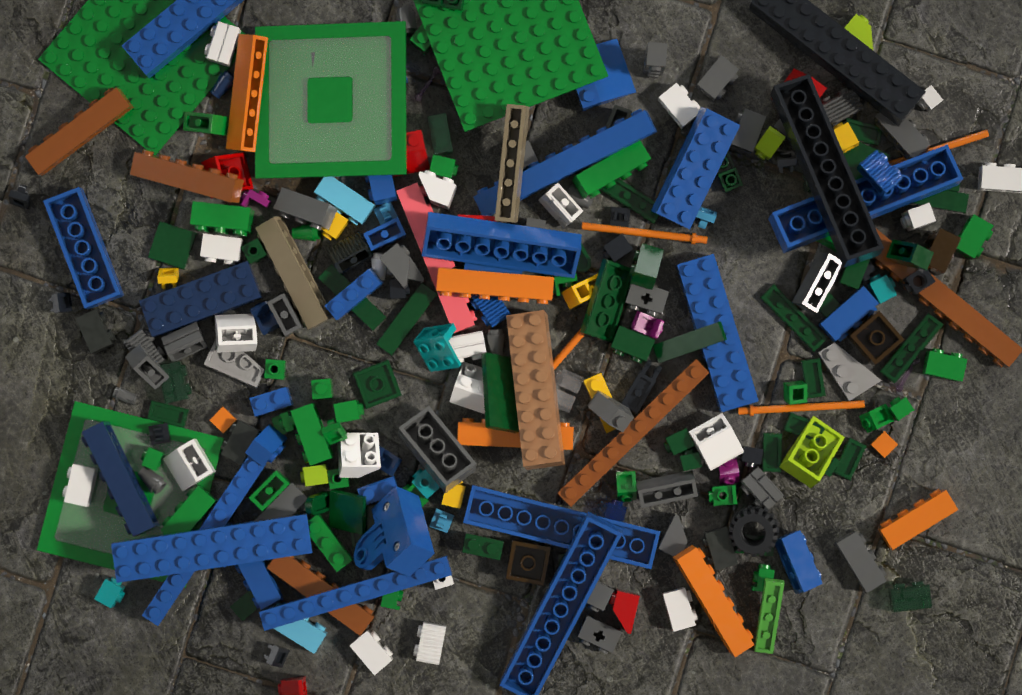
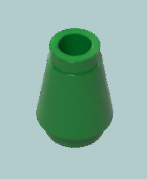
(306, 233)

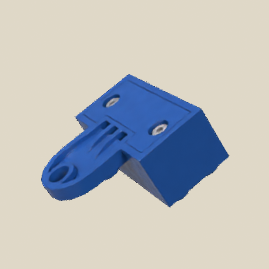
(397, 536)

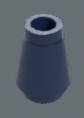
(223, 84)

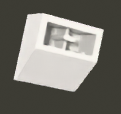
(438, 190)
(235, 333)
(469, 388)
(716, 441)
(358, 455)
(189, 464)

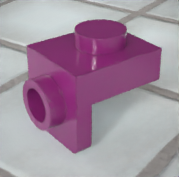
(260, 198)
(647, 325)
(729, 472)

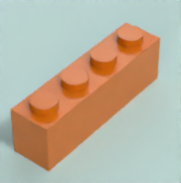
(917, 519)

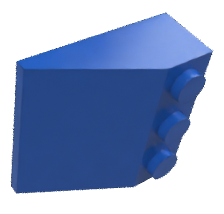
(611, 88)

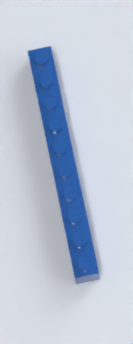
(574, 158)
(218, 517)
(353, 594)

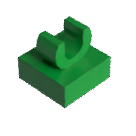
(334, 432)

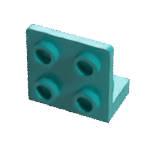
(435, 347)

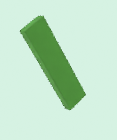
(769, 615)

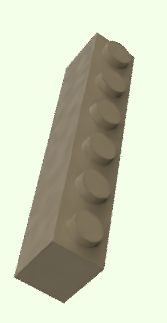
(512, 163)
(293, 272)

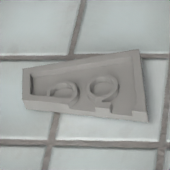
(235, 365)
(847, 371)

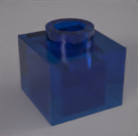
(615, 510)

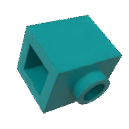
(882, 288)
(425, 483)
(110, 592)

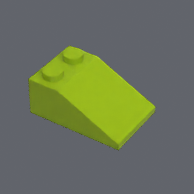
(809, 459)

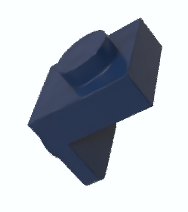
(264, 318)
(388, 461)

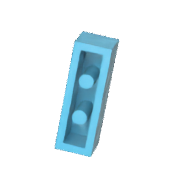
(344, 199)
(304, 633)

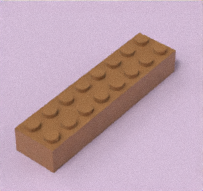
(535, 390)

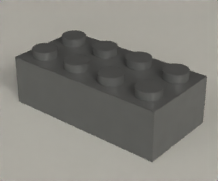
(437, 449)

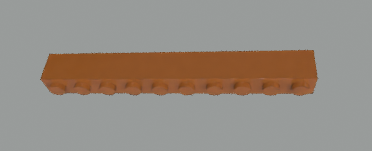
(955, 310)
(636, 430)

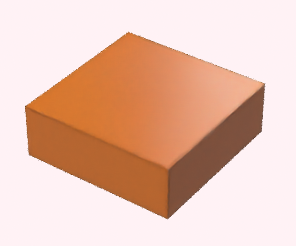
(223, 420)
(883, 444)

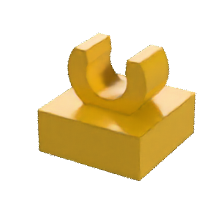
(168, 275)

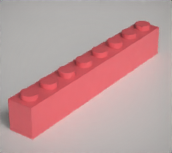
(417, 212)

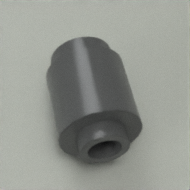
(406, 14)

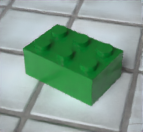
(222, 218)
(310, 435)

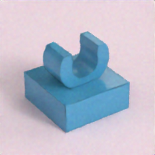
(385, 213)
(706, 215)
(441, 520)

